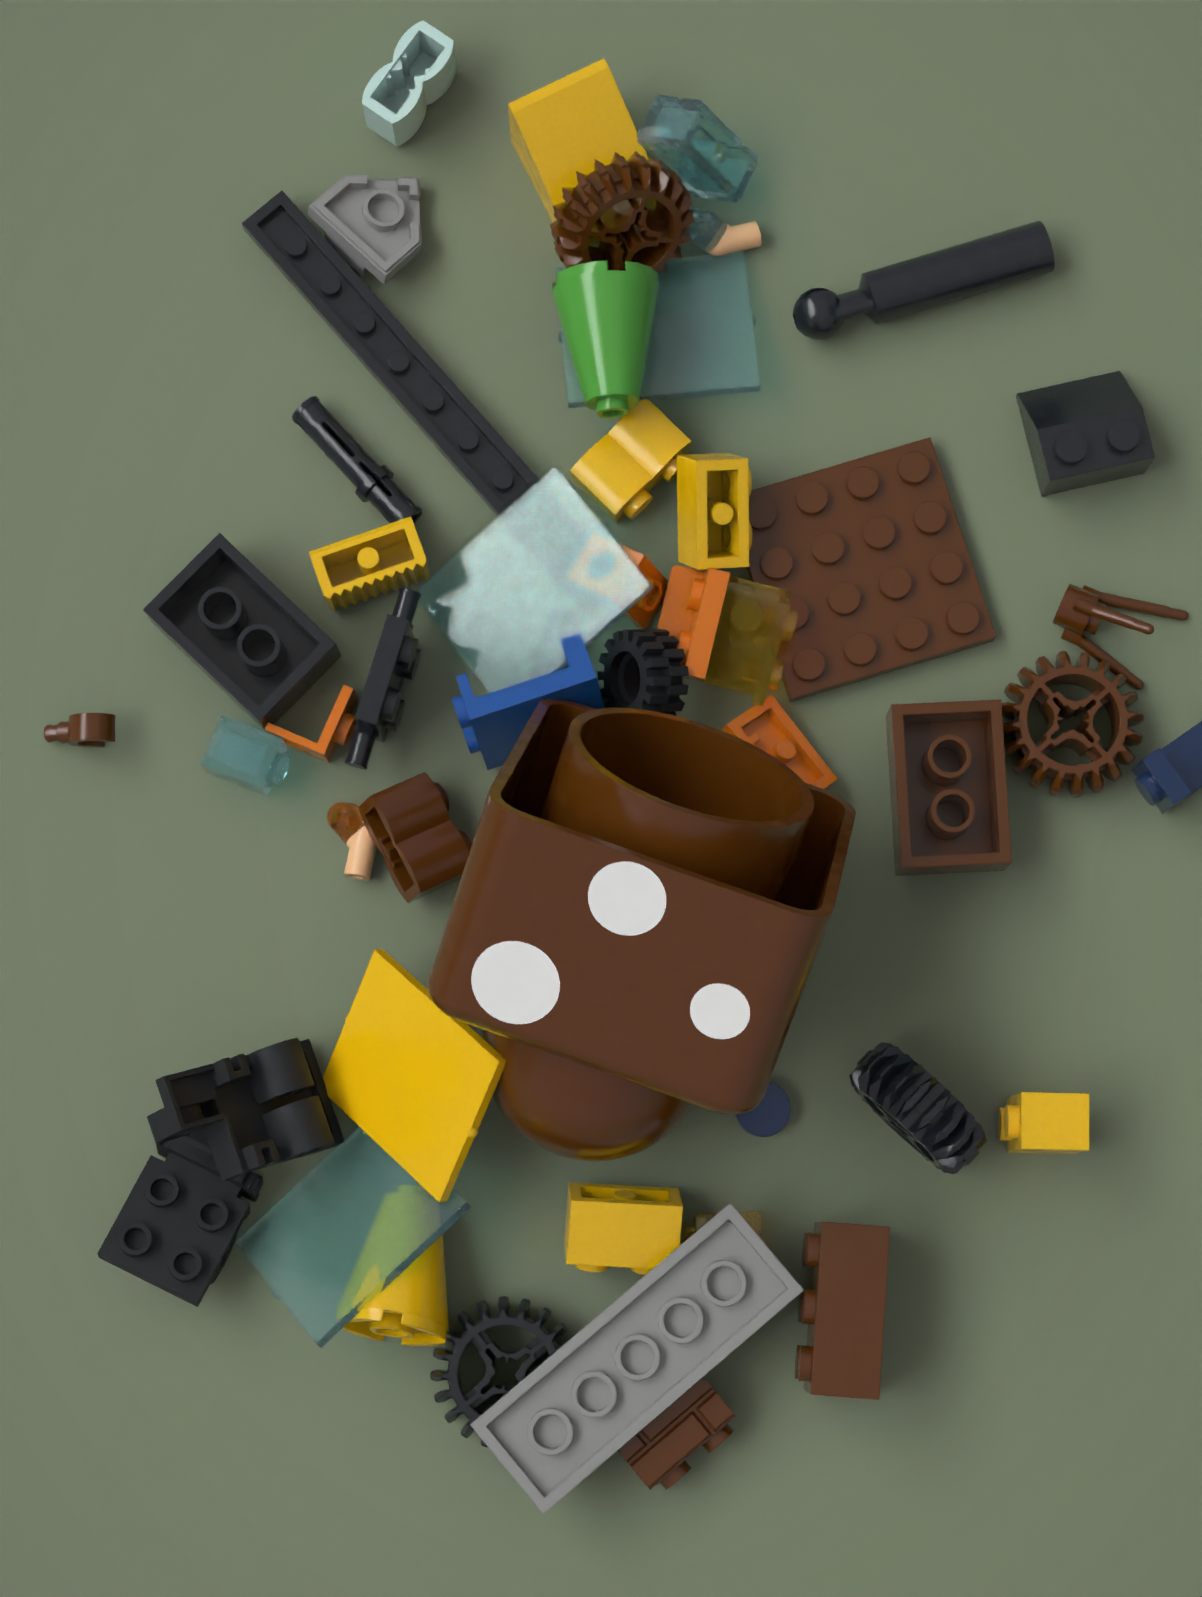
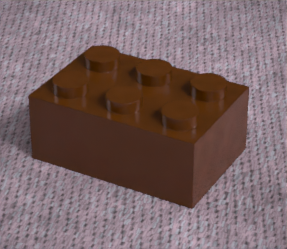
(948, 787)
(843, 1310)

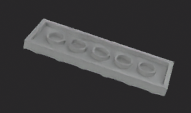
(636, 1358)

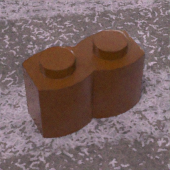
(416, 836)

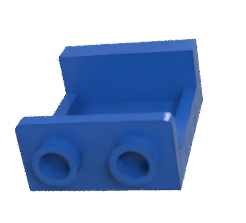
(498, 718)

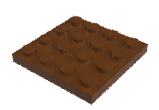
(868, 568)

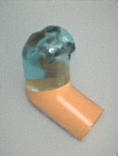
(720, 238)

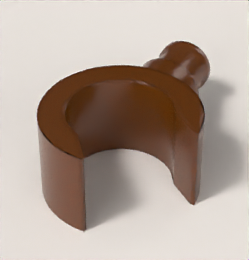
(83, 730)

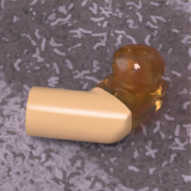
(349, 826)

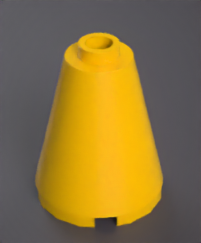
(411, 1305)

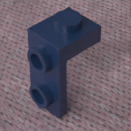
(1171, 772)

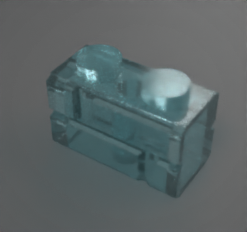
(697, 148)

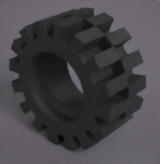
(643, 671)

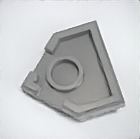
(371, 222)

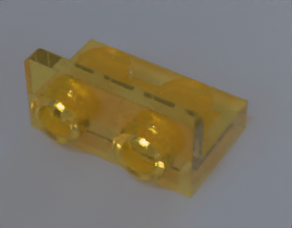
(749, 638)

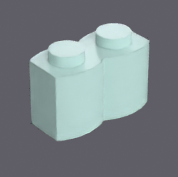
(417, 77)

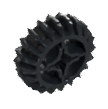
(918, 1108)
(476, 1333)

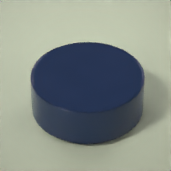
(769, 1115)

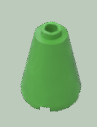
(607, 330)

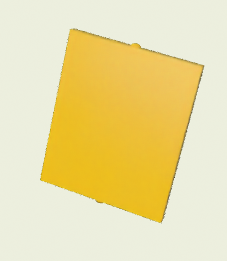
(412, 1075)

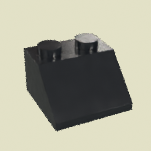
(1085, 432)

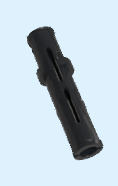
(372, 481)

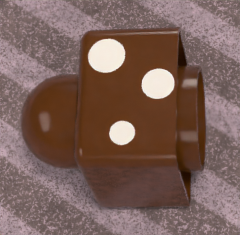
(637, 923)

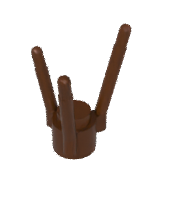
(1083, 611)

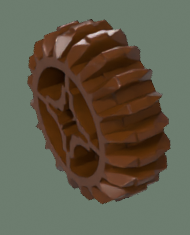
(613, 208)
(1103, 693)

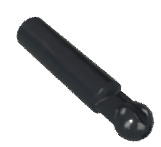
(930, 280)

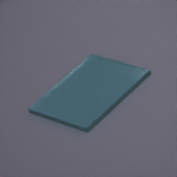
(698, 335)
(529, 582)
(345, 1234)

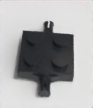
(381, 699)

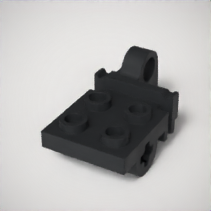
(251, 1107)
(180, 1219)

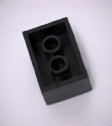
(242, 632)

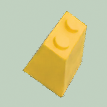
(568, 128)

